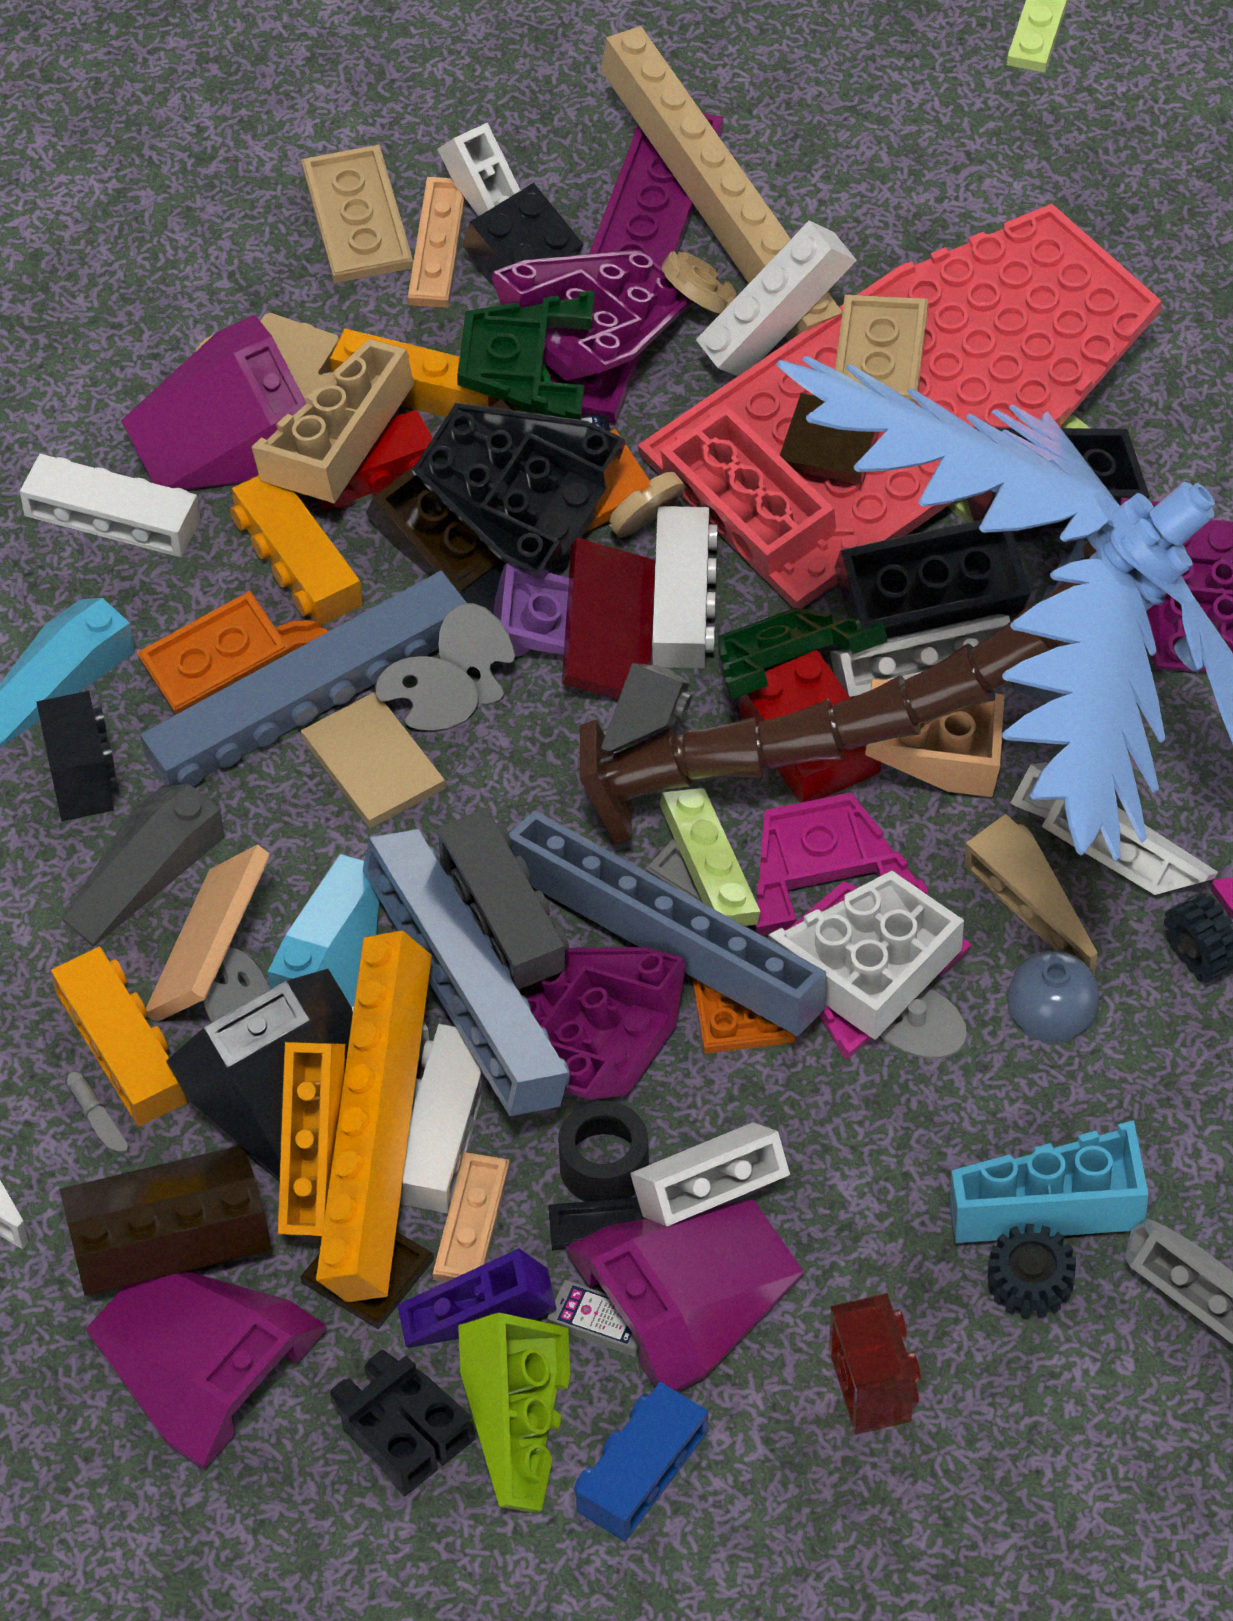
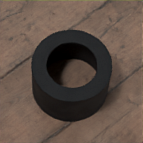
(602, 1181)

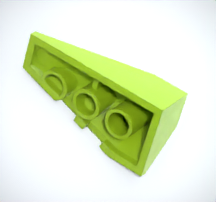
(511, 1386)

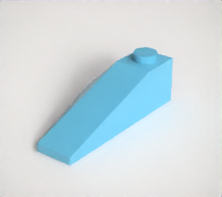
(63, 661)
(331, 929)

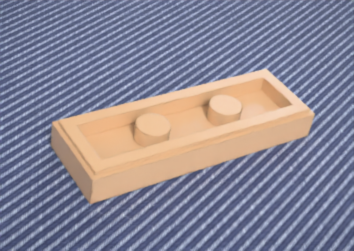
(471, 1215)

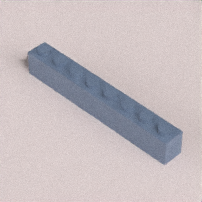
(299, 684)
(670, 921)
(467, 973)

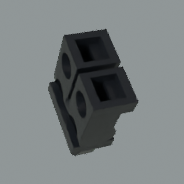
(402, 1420)

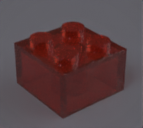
(873, 1363)

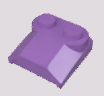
(532, 610)

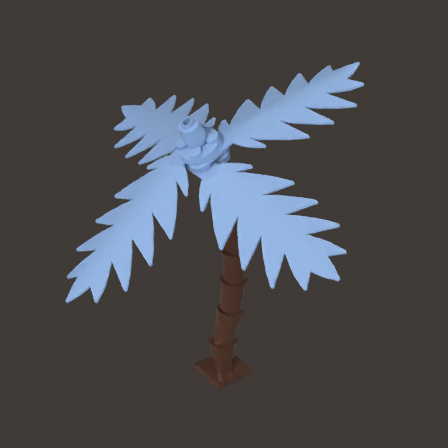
(1075, 642)

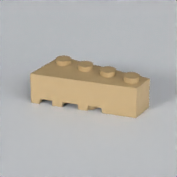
(338, 425)

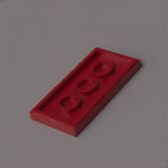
(607, 617)

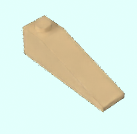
(1018, 874)

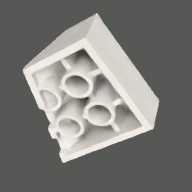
(876, 949)

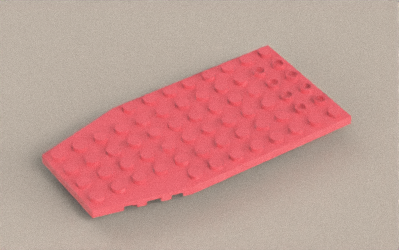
(1009, 322)

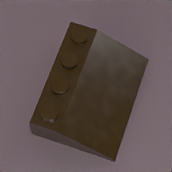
(430, 531)
(165, 1219)

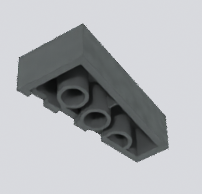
(501, 898)

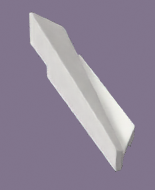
(1151, 864)

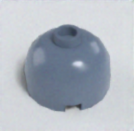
(1053, 997)

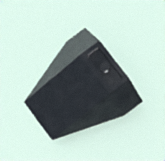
(521, 480)
(237, 1062)

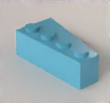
(1069, 1188)

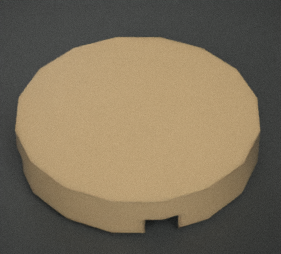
(698, 281)
(642, 507)

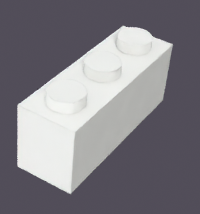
(710, 1174)

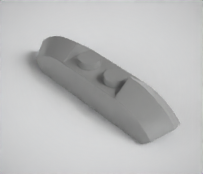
(1184, 1274)

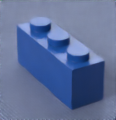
(640, 1460)

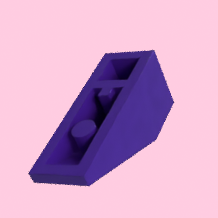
(506, 1285)

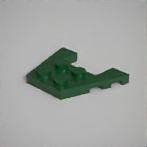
(506, 353)
(785, 636)

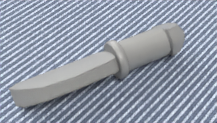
(96, 1113)

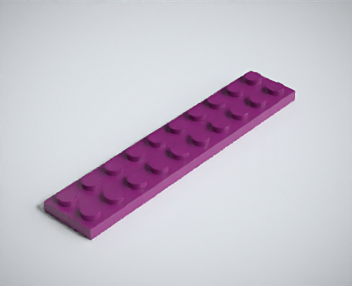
(643, 214)

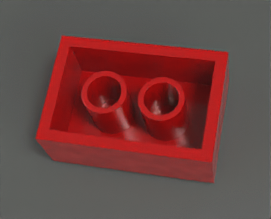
(795, 688)

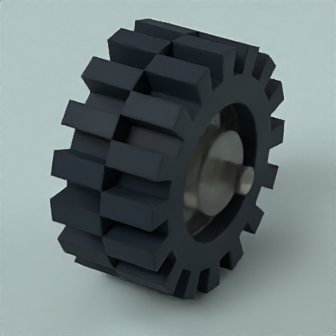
(1201, 936)
(1031, 1271)

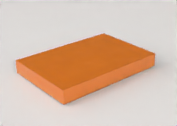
(213, 652)

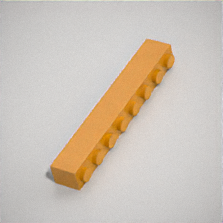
(374, 1118)

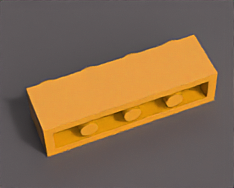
(433, 375)
(297, 550)
(118, 1034)
(308, 1133)

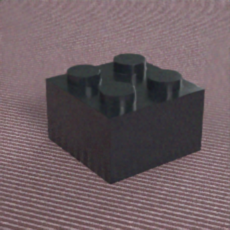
(519, 230)
(78, 755)

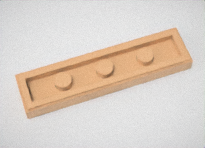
(436, 244)

